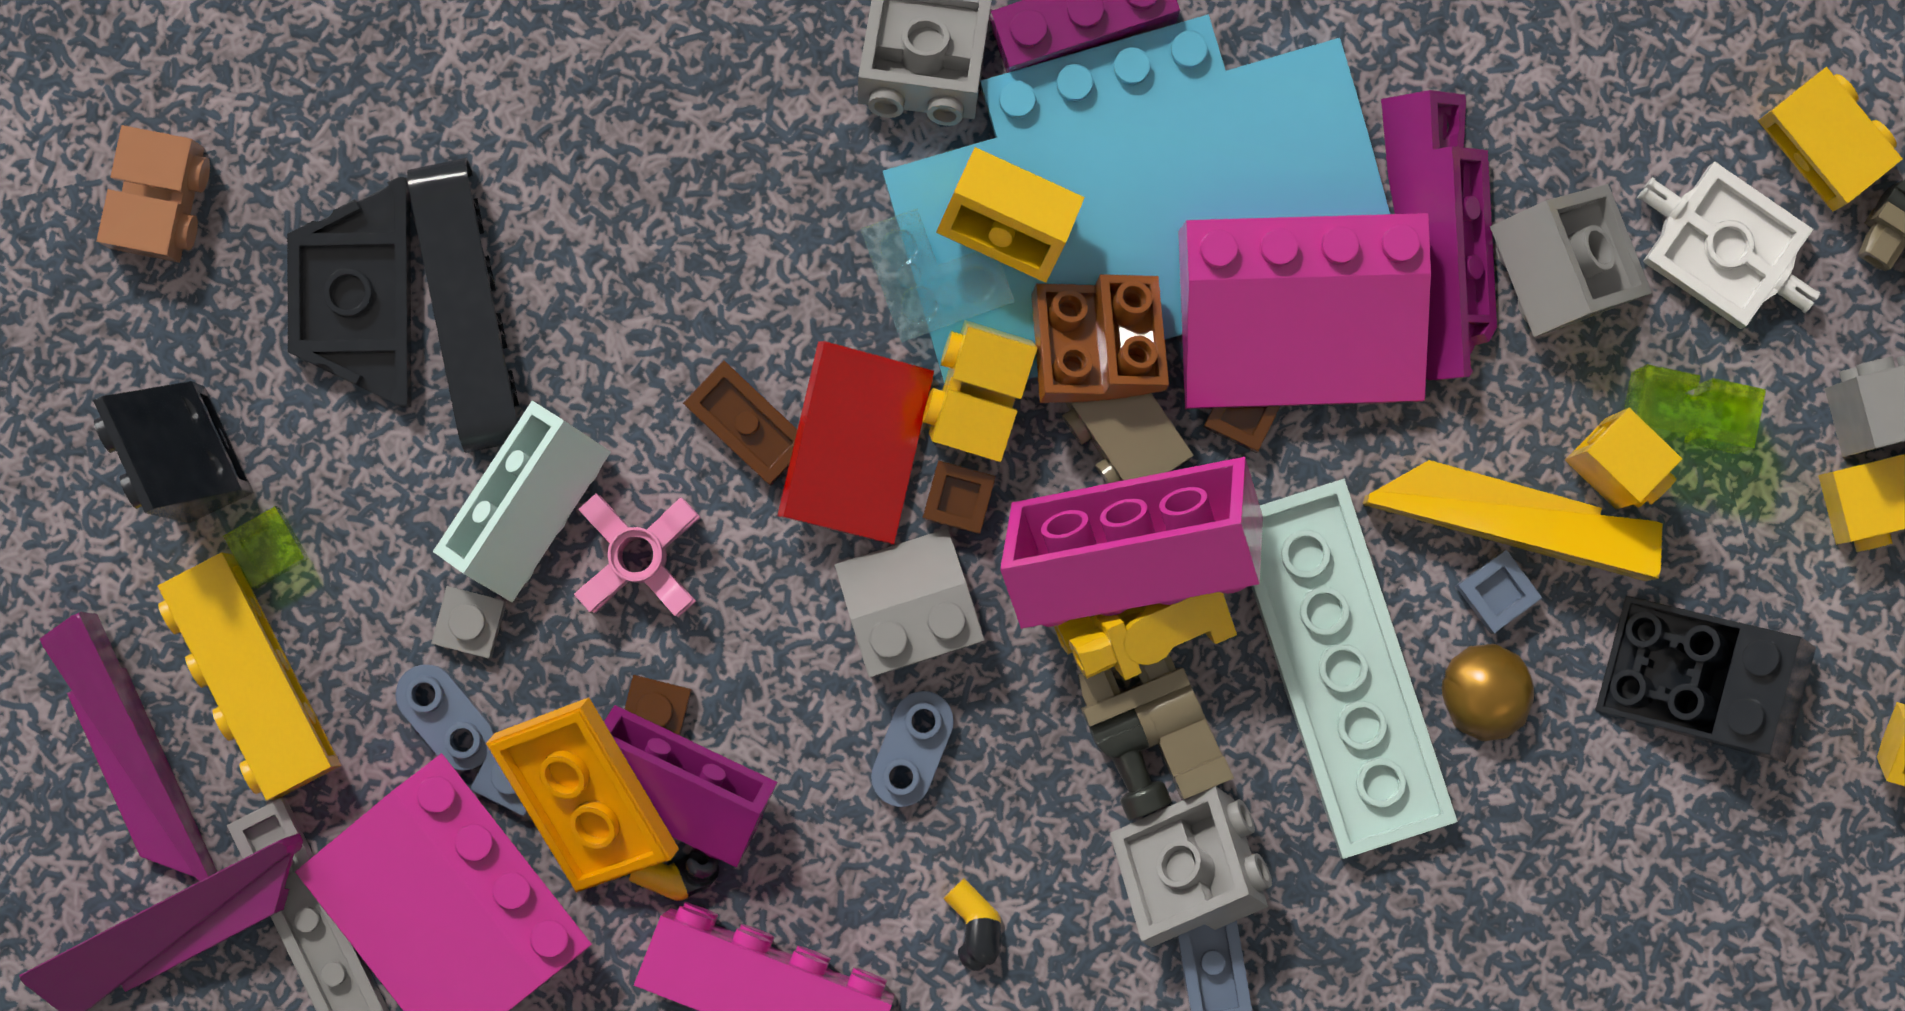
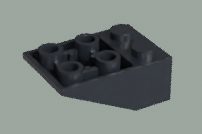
(171, 451)
(1706, 678)

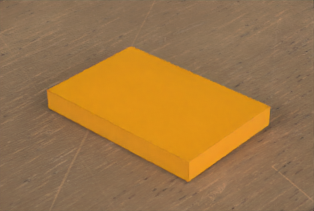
(582, 795)

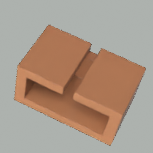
(156, 196)

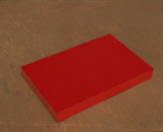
(855, 442)

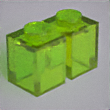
(1716, 417)

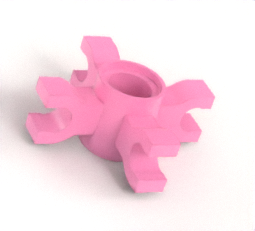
(615, 575)

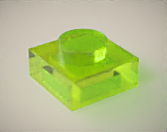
(265, 547)

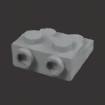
(924, 58)
(1191, 866)

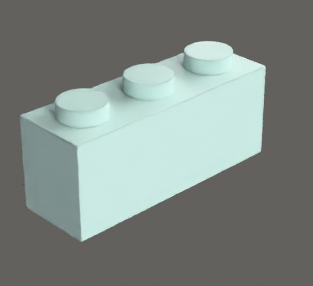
(521, 502)

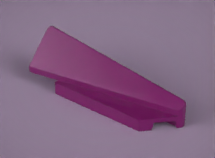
(1452, 184)
(126, 747)
(168, 931)

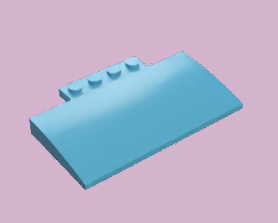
(1154, 141)

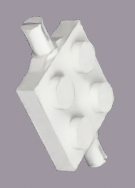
(1728, 245)

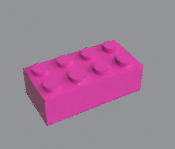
(1133, 543)
(740, 971)

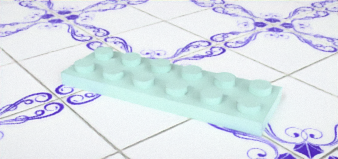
(1346, 674)

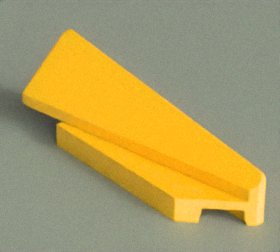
(1523, 519)

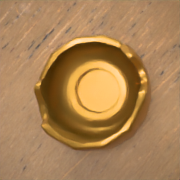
(1488, 692)

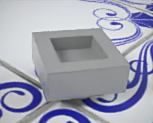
(469, 622)

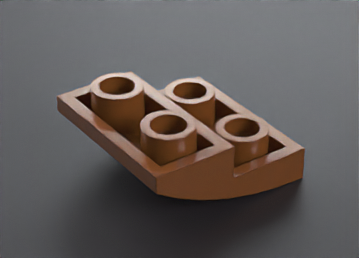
(1099, 339)

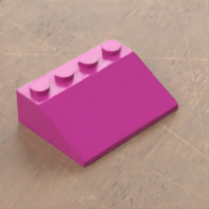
(1305, 310)
(442, 900)

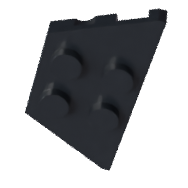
(355, 293)

